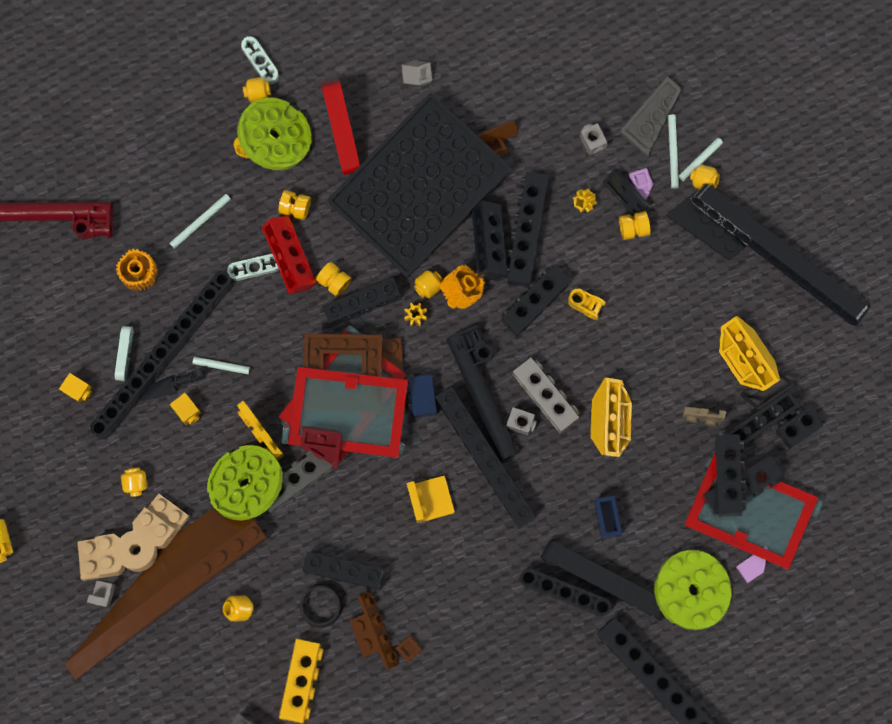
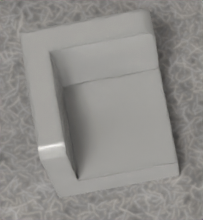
(416, 72)
(102, 594)

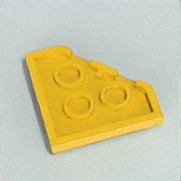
(258, 431)

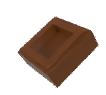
(408, 649)

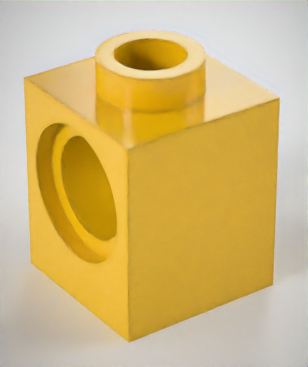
(76, 388)
(186, 409)

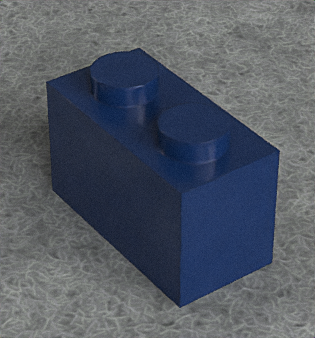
(422, 396)
(607, 517)

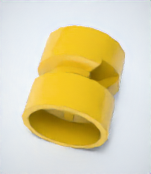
(294, 205)
(634, 225)
(331, 277)

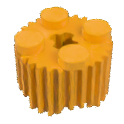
(144, 277)
(462, 287)

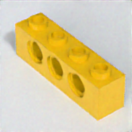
(288, 710)

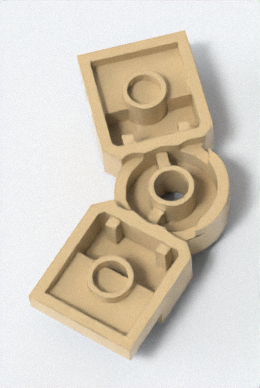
(151, 531)

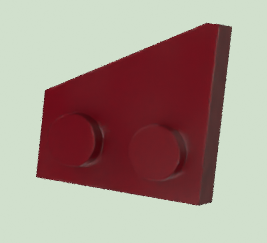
(322, 443)

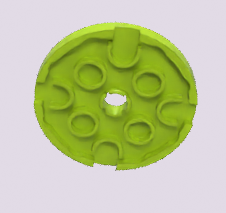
(265, 149)
(249, 500)
(673, 593)

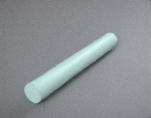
(700, 159)
(221, 365)

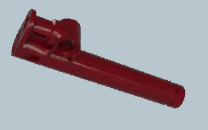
(93, 215)

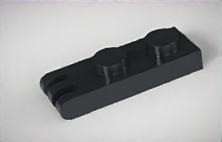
(625, 192)

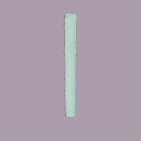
(673, 151)
(199, 221)

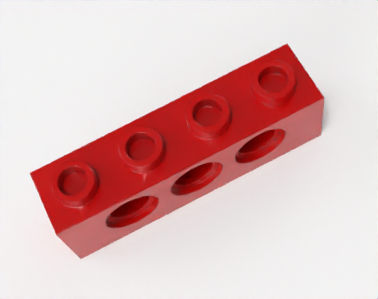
(288, 254)

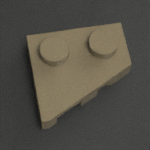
(698, 414)

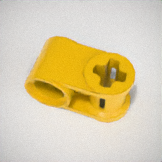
(587, 303)

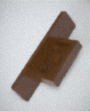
(495, 136)
(371, 632)

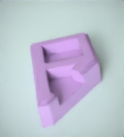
(641, 182)
(751, 568)

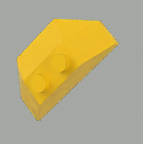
(747, 355)
(611, 418)

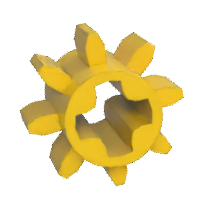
(584, 200)
(417, 319)

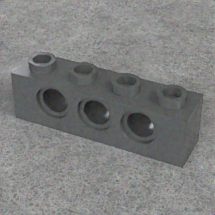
(306, 479)

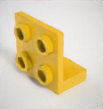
(430, 499)

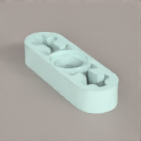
(248, 52)
(241, 275)
(124, 349)

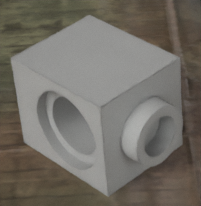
(593, 146)
(515, 415)

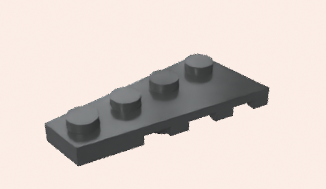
(650, 117)

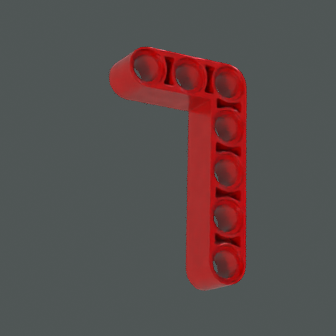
(340, 125)

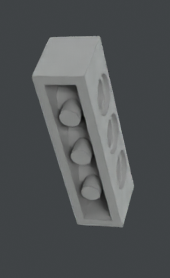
(534, 368)

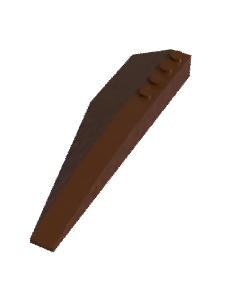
(179, 571)

